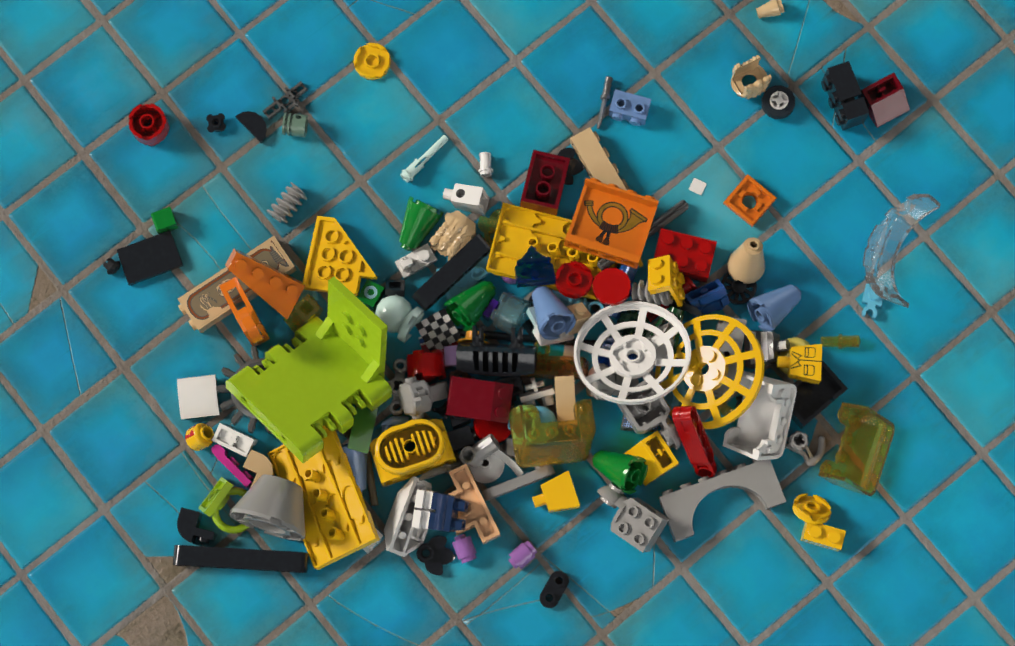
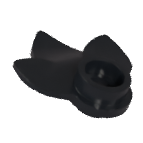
(574, 167)
(438, 555)

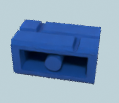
(708, 297)

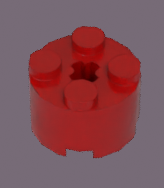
(149, 114)
(426, 365)

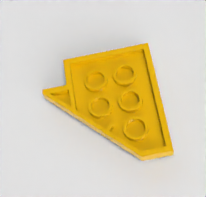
(334, 256)

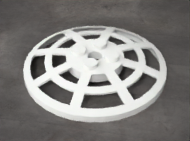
(629, 345)

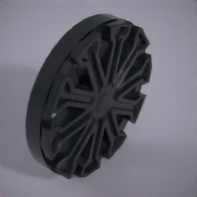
(739, 288)

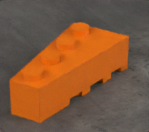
(269, 283)

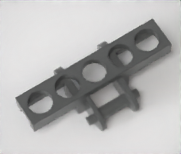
(292, 98)

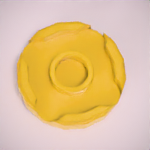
(372, 61)
(811, 509)

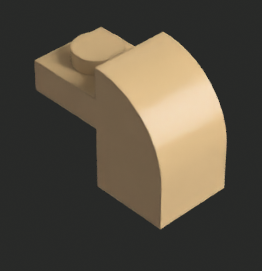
(258, 464)

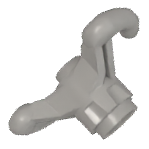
(798, 442)

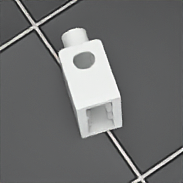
(468, 198)

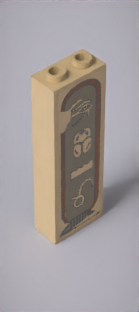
(206, 301)

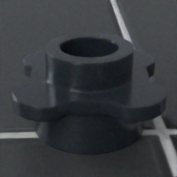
(216, 127)

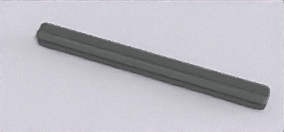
(656, 225)

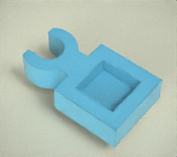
(872, 300)

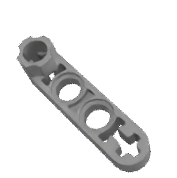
(506, 487)

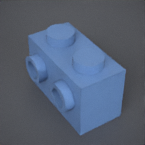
(629, 107)

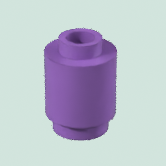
(464, 548)
(522, 555)

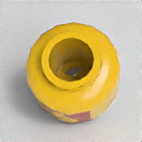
(199, 436)

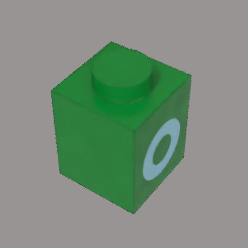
(371, 294)

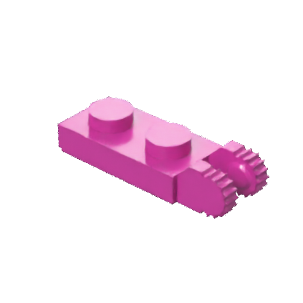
(231, 464)

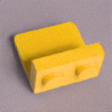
(665, 276)

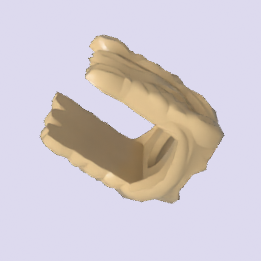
(752, 68)
(453, 234)

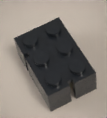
(842, 88)
(814, 398)

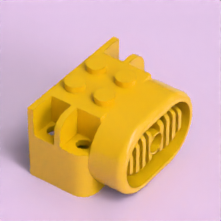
(397, 464)

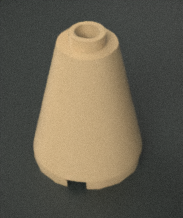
(747, 261)

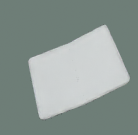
(697, 186)

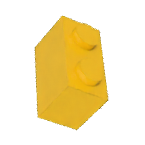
(823, 536)

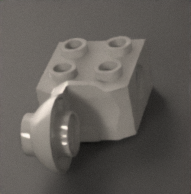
(649, 415)
(635, 519)

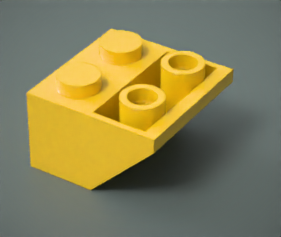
(657, 456)

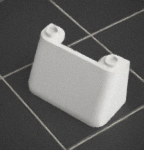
(765, 425)

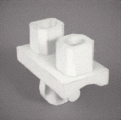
(545, 393)

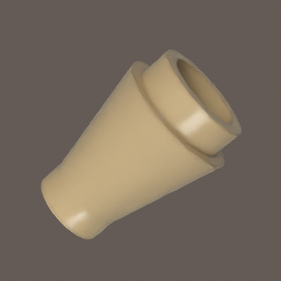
(770, 9)

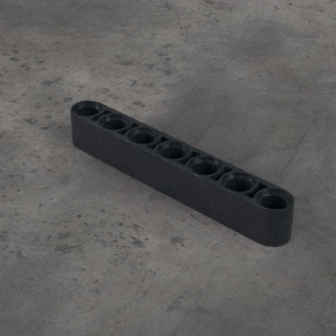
(240, 559)

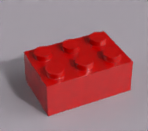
(691, 253)

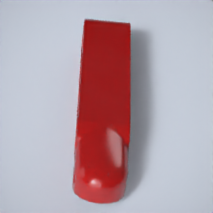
(694, 440)

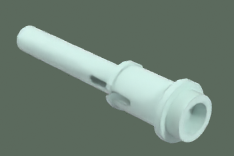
(411, 171)

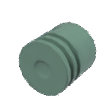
(295, 124)

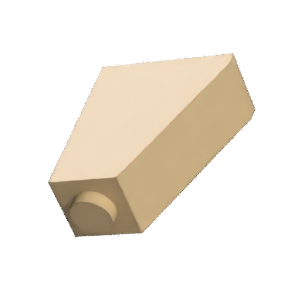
(564, 397)

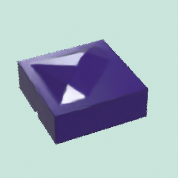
(488, 311)

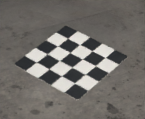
(438, 330)

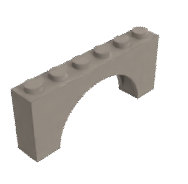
(755, 478)

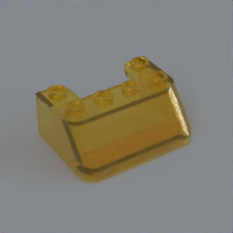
(552, 442)
(861, 450)

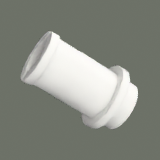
(485, 164)

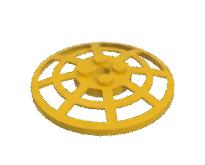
(717, 371)

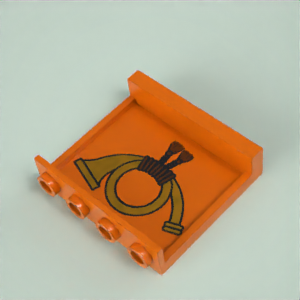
(611, 223)

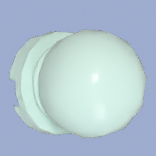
(398, 315)

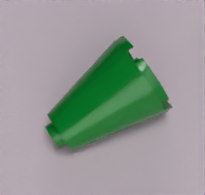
(417, 223)
(470, 304)
(621, 469)

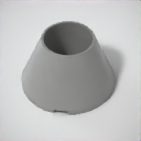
(274, 507)

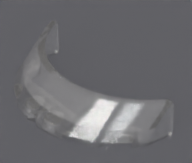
(886, 241)

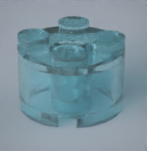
(510, 312)

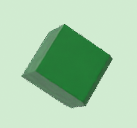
(164, 220)

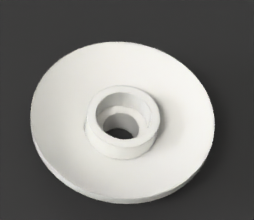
(488, 473)

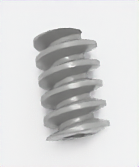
(287, 204)
(641, 293)

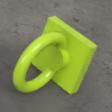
(216, 501)

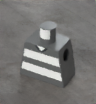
(770, 345)

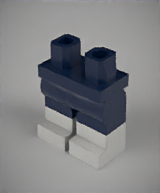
(445, 513)

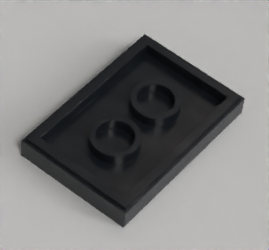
(149, 257)

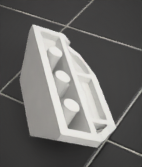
(398, 531)

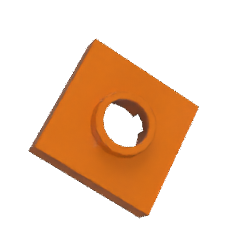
(750, 187)

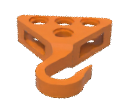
(246, 316)

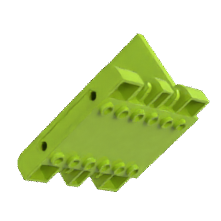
(320, 378)

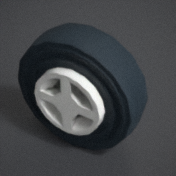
(780, 95)

